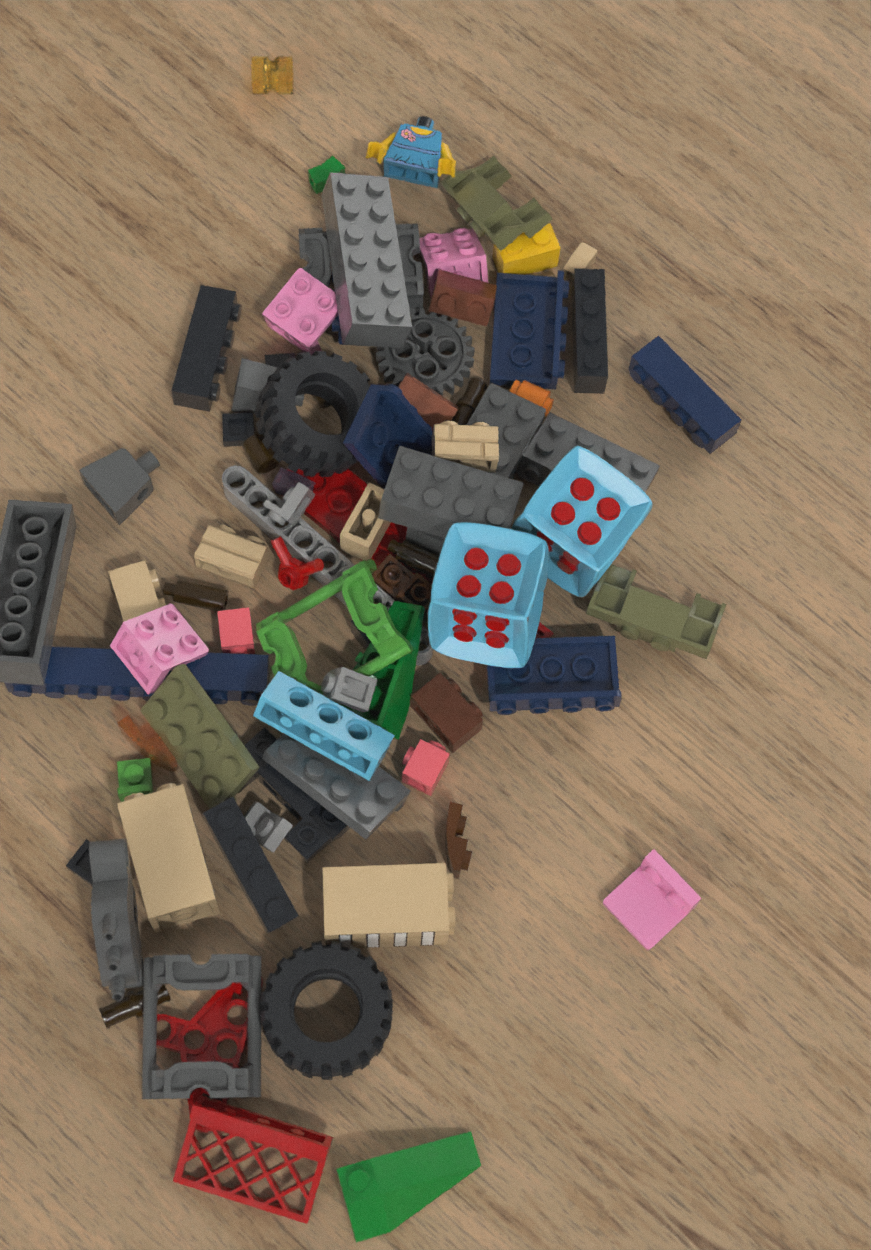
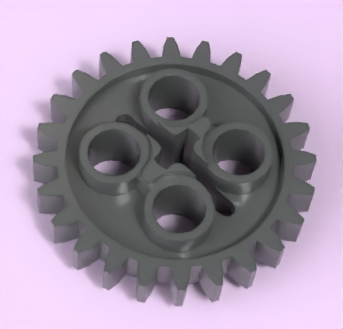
(427, 356)

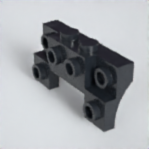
(316, 824)

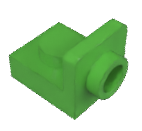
(134, 777)

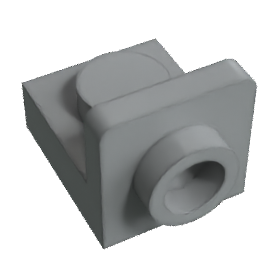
(295, 503)
(349, 688)
(267, 826)

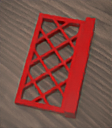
(259, 1129)

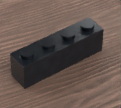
(589, 331)
(205, 348)
(249, 865)

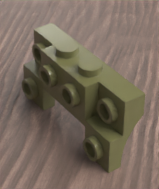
(488, 210)
(653, 617)

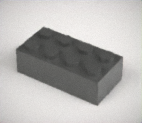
(436, 493)

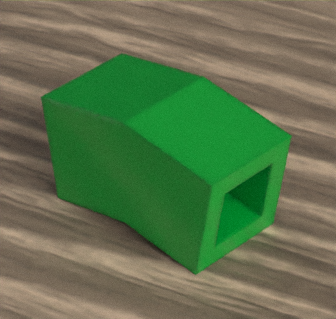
(318, 175)

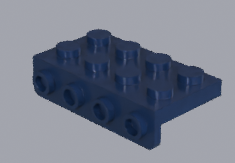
(529, 329)
(382, 426)
(559, 675)

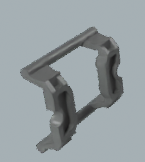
(315, 250)
(216, 1076)

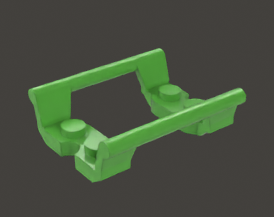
(372, 619)

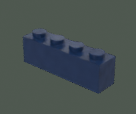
(684, 395)

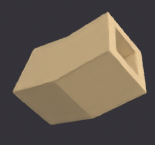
(582, 258)

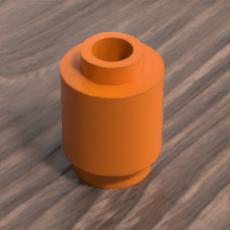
(533, 394)

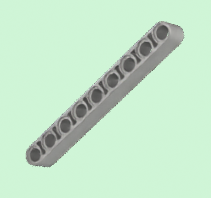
(320, 548)

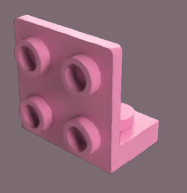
(455, 253)
(302, 311)
(157, 644)
(651, 900)

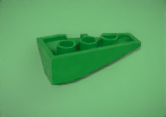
(394, 682)
(397, 1185)

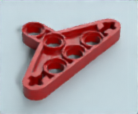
(215, 1026)

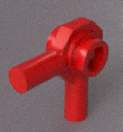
(294, 572)

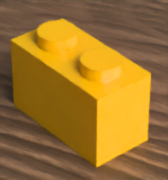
(529, 255)

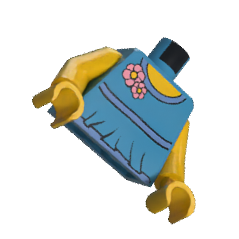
(414, 154)

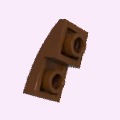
(402, 583)
(456, 852)

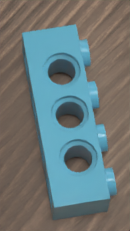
(323, 725)

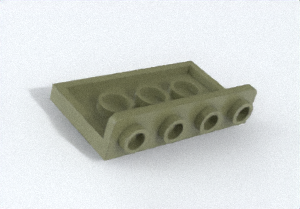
(199, 737)

